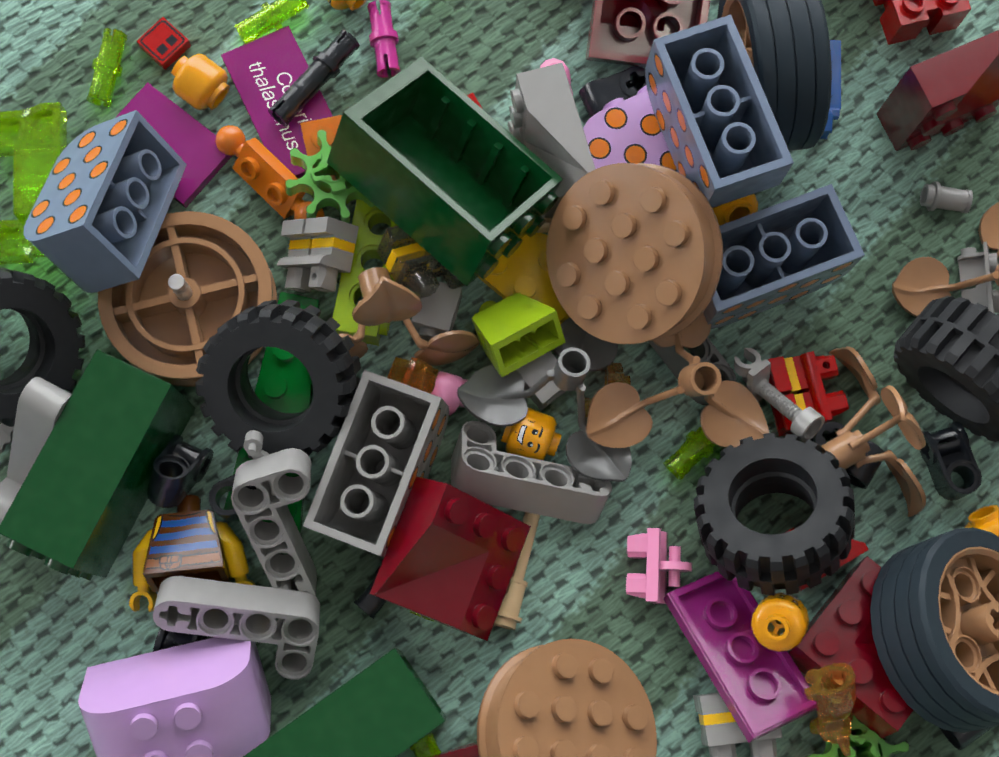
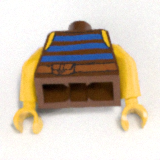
(187, 546)

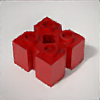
(907, 18)

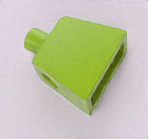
(517, 331)

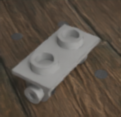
(976, 264)

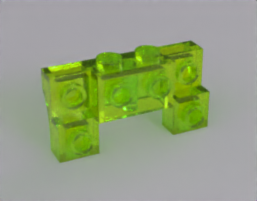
(35, 141)

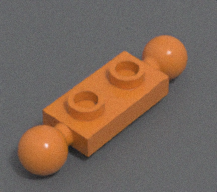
(262, 172)

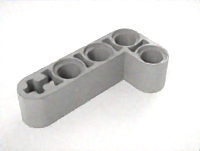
(34, 420)
(523, 481)
(271, 503)
(244, 614)

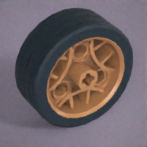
(792, 61)
(940, 628)

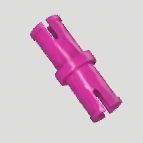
(383, 38)

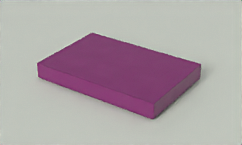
(185, 136)

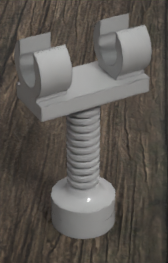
(805, 422)

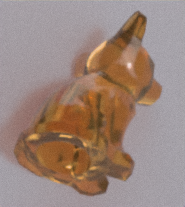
(835, 697)

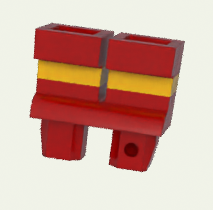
(805, 376)

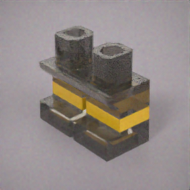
(412, 264)

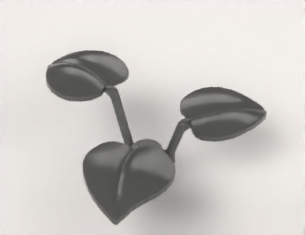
(502, 402)

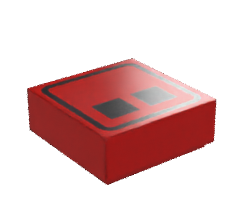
(163, 43)

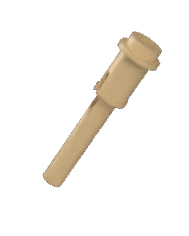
(512, 601)

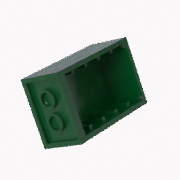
(443, 170)
(95, 468)
(368, 716)

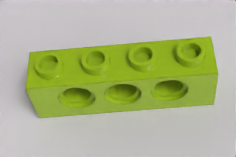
(349, 288)

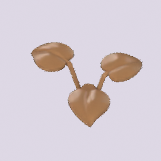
(928, 278)
(390, 301)
(732, 414)
(851, 446)

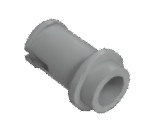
(945, 198)

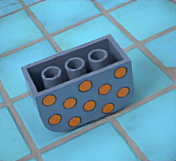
(715, 112)
(106, 202)
(782, 255)

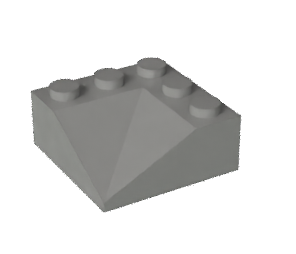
(549, 125)

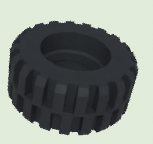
(52, 336)
(308, 338)
(954, 362)
(784, 558)

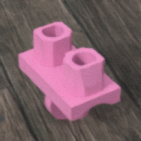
(654, 549)

